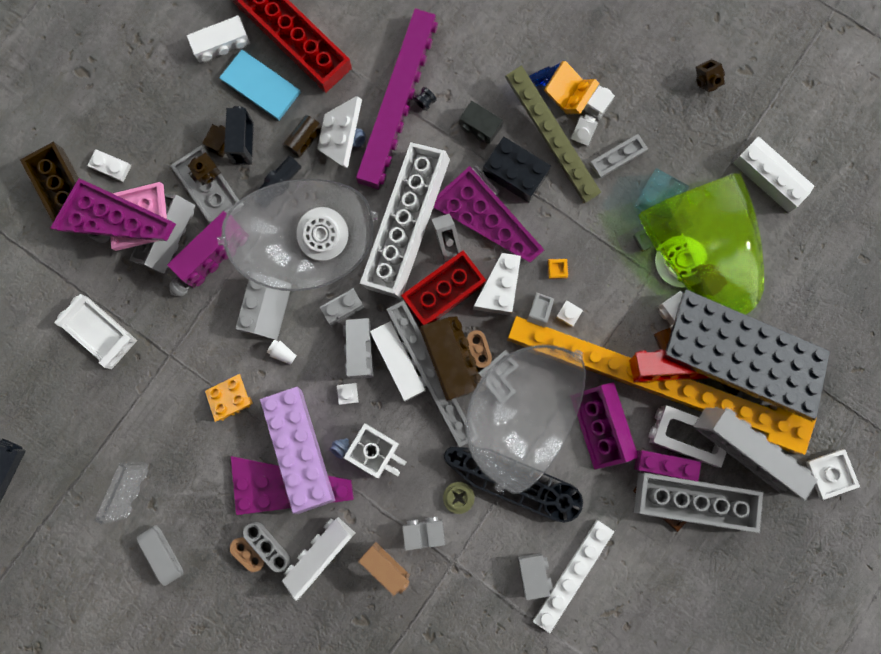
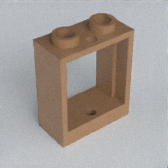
(385, 569)

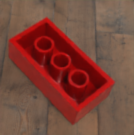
(444, 289)

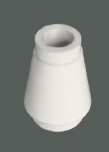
(281, 352)

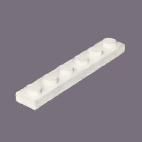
(573, 576)

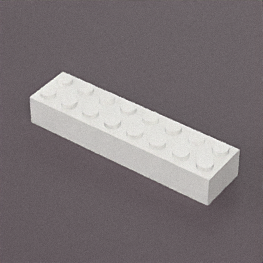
(405, 220)

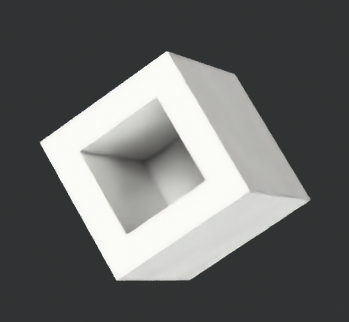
(599, 102)

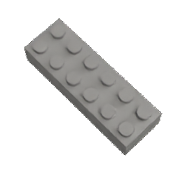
(755, 452)
(698, 502)

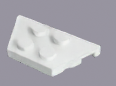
(339, 131)

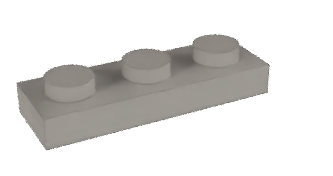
(618, 156)

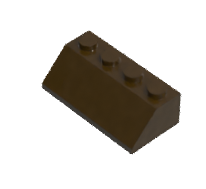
(451, 357)

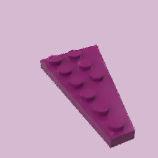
(482, 211)
(106, 214)
(261, 487)

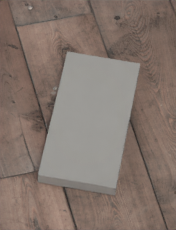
(211, 197)

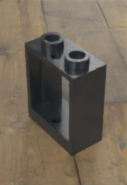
(239, 136)

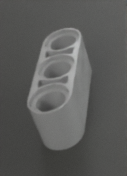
(257, 544)
(160, 555)

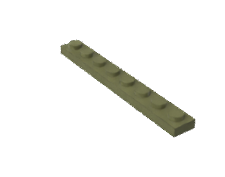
(552, 134)

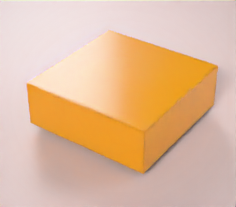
(557, 269)

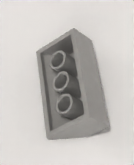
(159, 253)

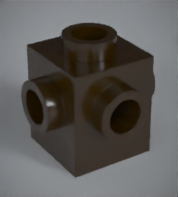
(710, 75)
(203, 169)

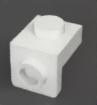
(585, 129)

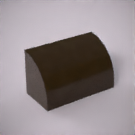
(303, 135)

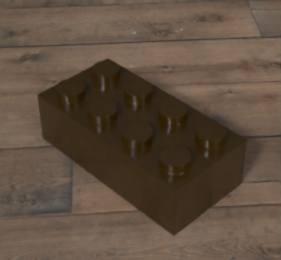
(51, 176)

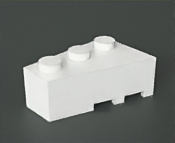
(500, 287)

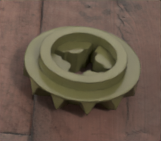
(458, 507)

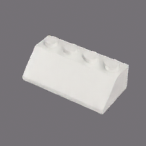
(774, 175)
(318, 557)

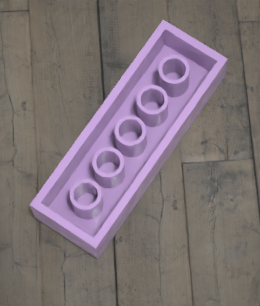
(297, 450)

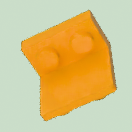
(569, 89)

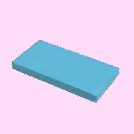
(260, 85)

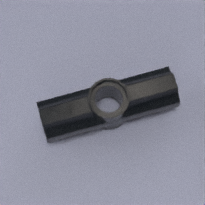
(284, 172)

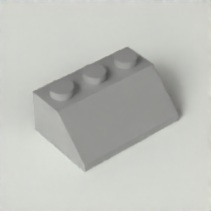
(262, 311)

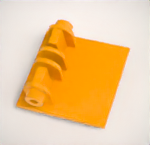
(228, 398)

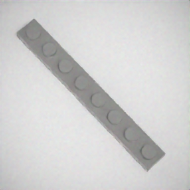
(416, 346)

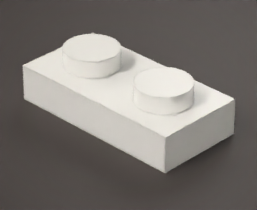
(109, 165)

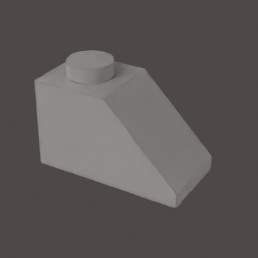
(446, 236)

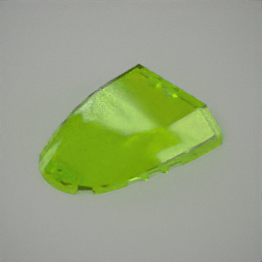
(711, 242)

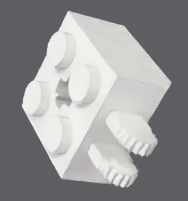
(376, 463)

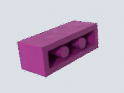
(667, 465)

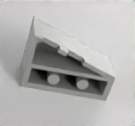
(358, 349)

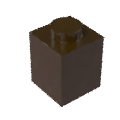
(215, 140)

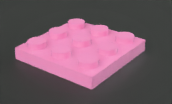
(148, 197)

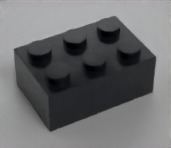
(516, 169)

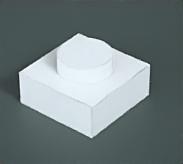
(569, 313)
(347, 393)

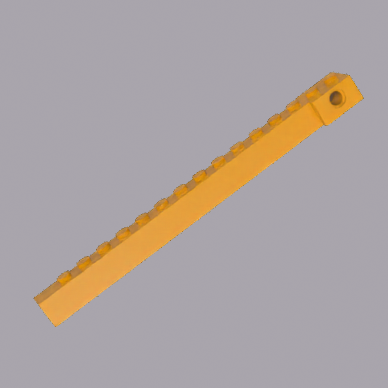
(778, 425)

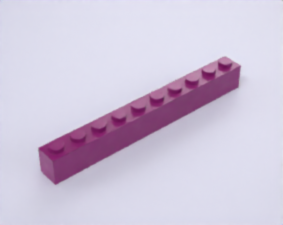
(396, 99)

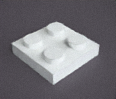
(833, 474)

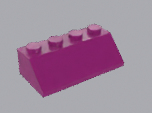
(605, 427)

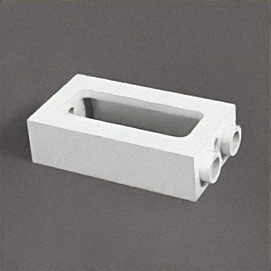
(659, 438)

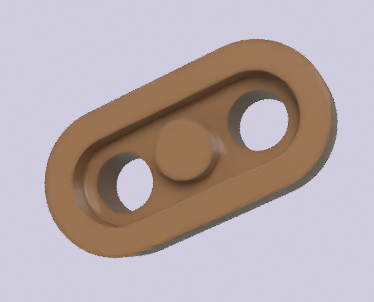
(479, 349)
(246, 556)

